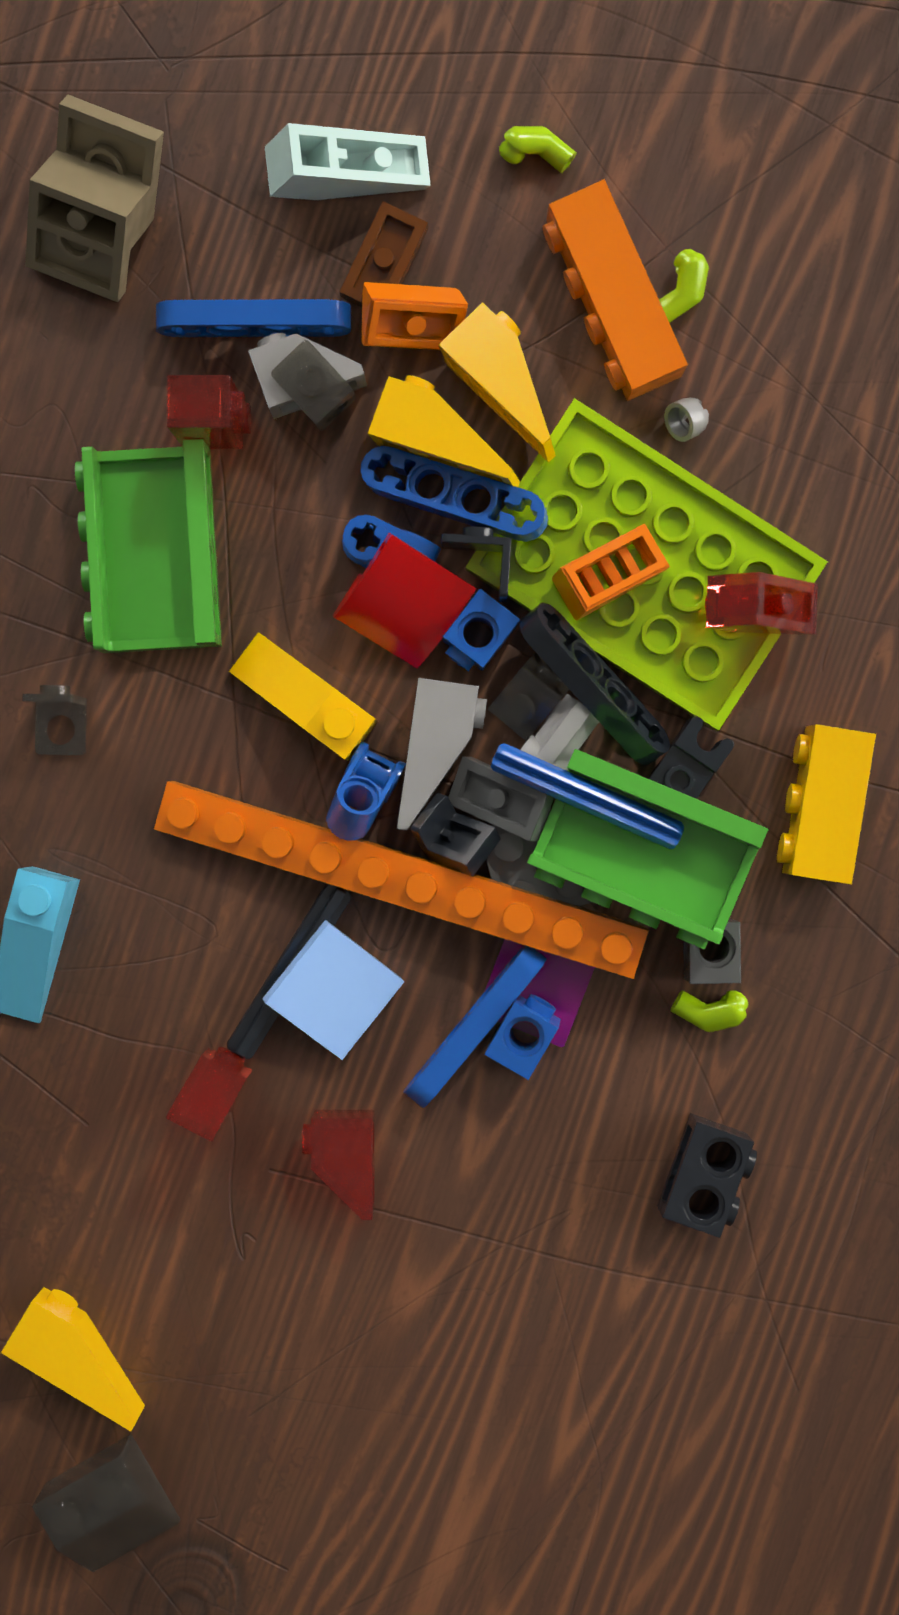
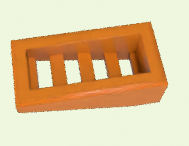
(572, 589)

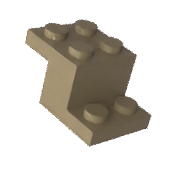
(93, 198)

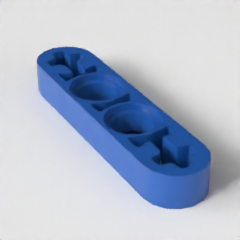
(253, 318)
(456, 487)
(475, 1025)

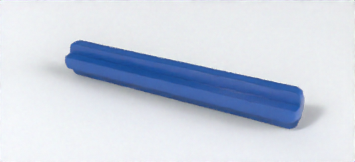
(587, 796)

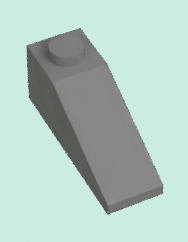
(439, 733)

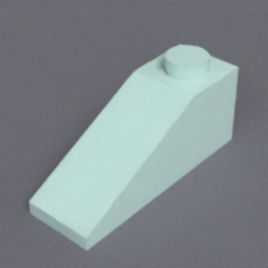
(344, 163)

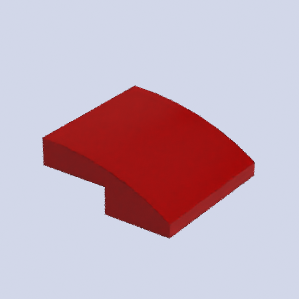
(404, 601)

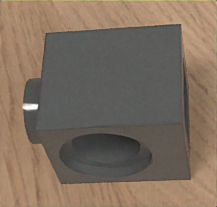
(721, 969)

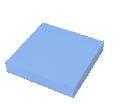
(333, 990)

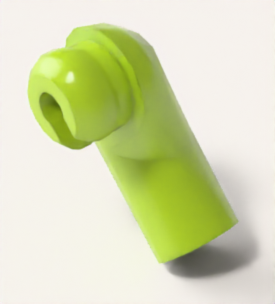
(536, 140)
(690, 286)
(713, 1016)

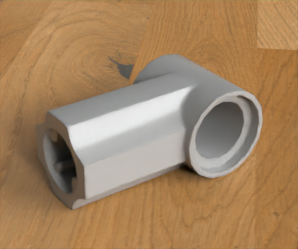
(562, 733)

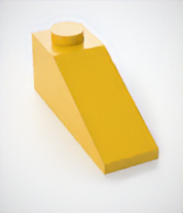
(491, 362)
(424, 424)
(303, 696)
(69, 1352)

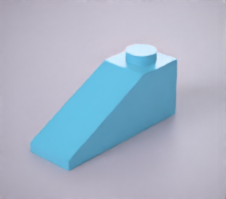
(33, 939)

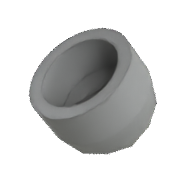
(680, 410)

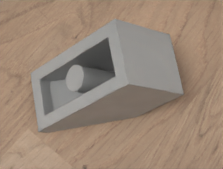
(274, 349)

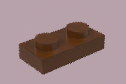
(385, 251)

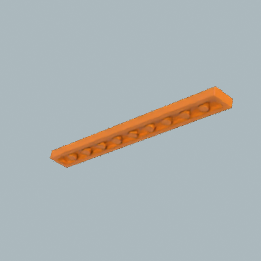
(402, 879)

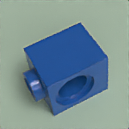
(480, 609)
(521, 1056)

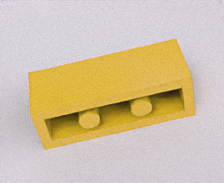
(826, 803)

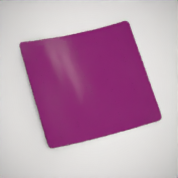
(558, 982)

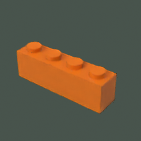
(614, 290)

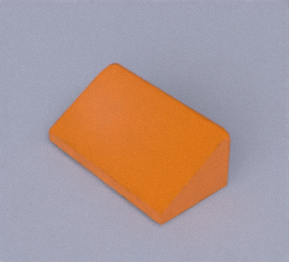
(410, 315)

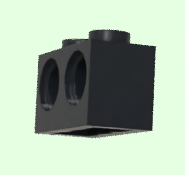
(693, 1172)

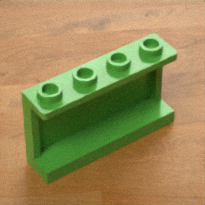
(149, 548)
(682, 886)

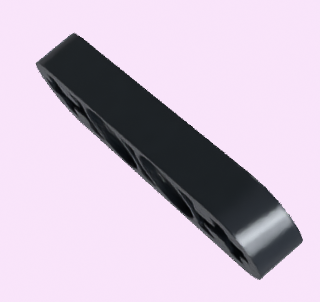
(594, 684)

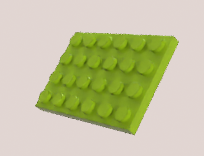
(657, 632)

